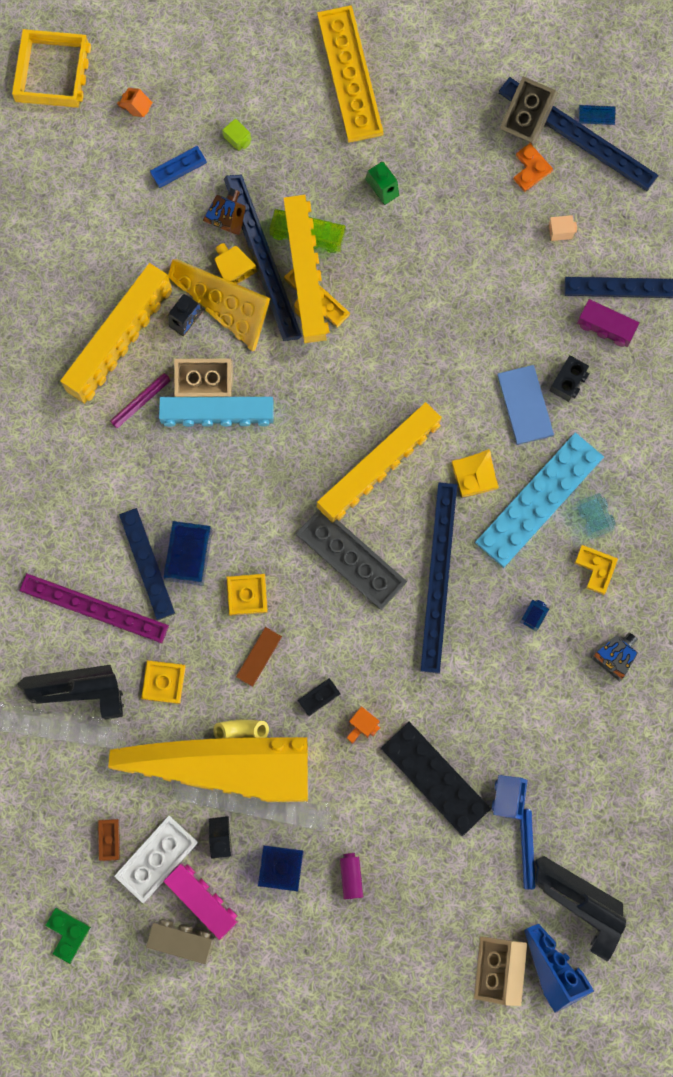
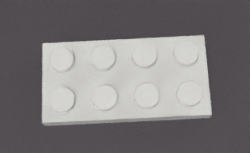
(156, 859)

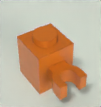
(135, 102)
(363, 723)

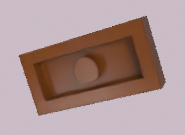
(109, 839)

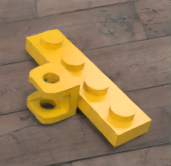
(335, 311)

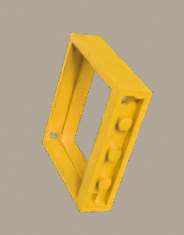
(50, 38)

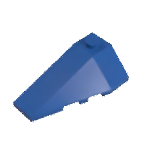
(557, 978)

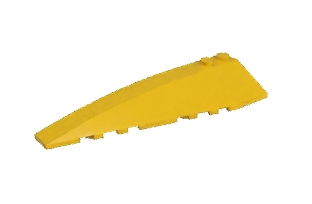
(254, 767)

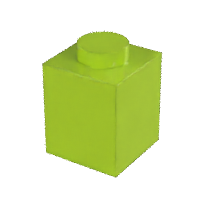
(237, 135)

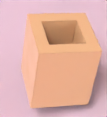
(562, 228)

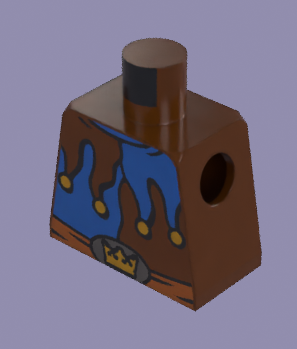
(226, 212)

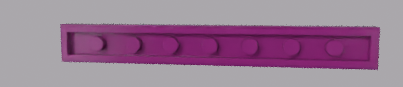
(94, 608)

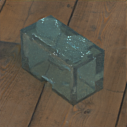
(597, 515)

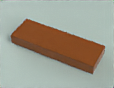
(259, 657)

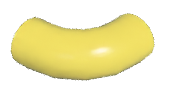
(241, 729)

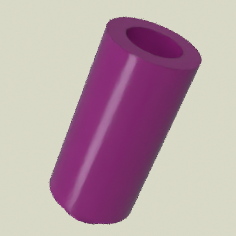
(351, 876)

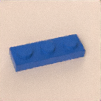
(178, 166)

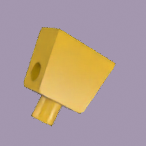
(233, 264)

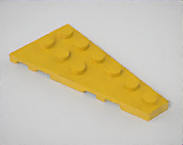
(227, 302)

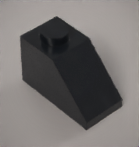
(220, 837)

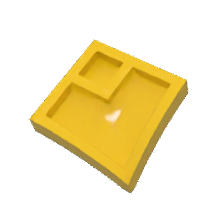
(475, 474)

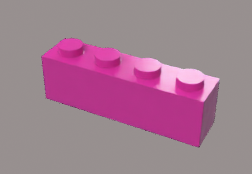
(200, 901)

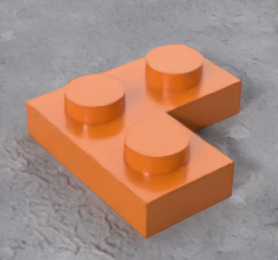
(535, 169)

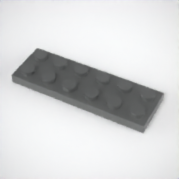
(352, 559)

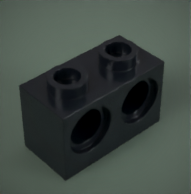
(567, 377)

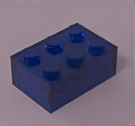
(188, 553)

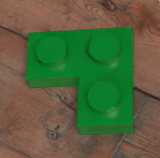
(72, 932)

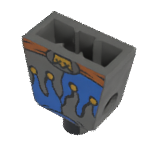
(617, 655)

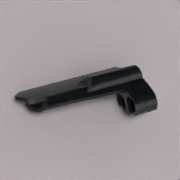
(81, 684)
(594, 905)

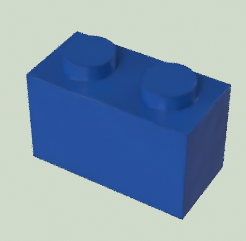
(509, 797)

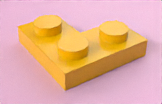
(601, 566)

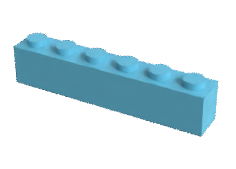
(216, 410)

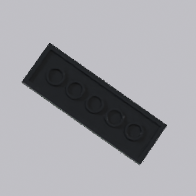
(435, 778)

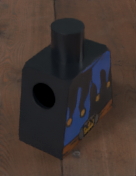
(184, 312)

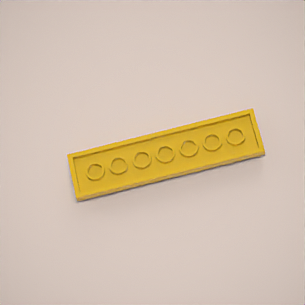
(350, 74)

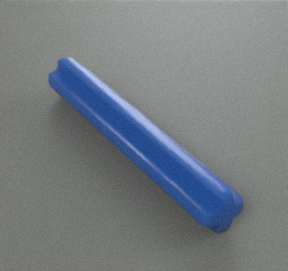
(527, 850)

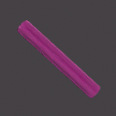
(140, 400)

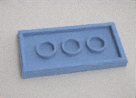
(525, 404)

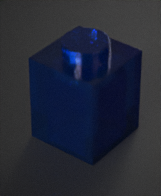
(534, 614)

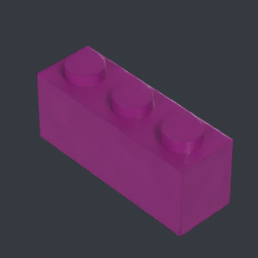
(608, 323)

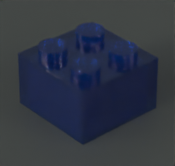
(281, 868)

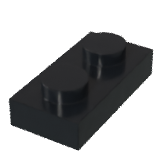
(319, 697)

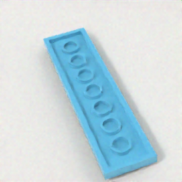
(539, 500)

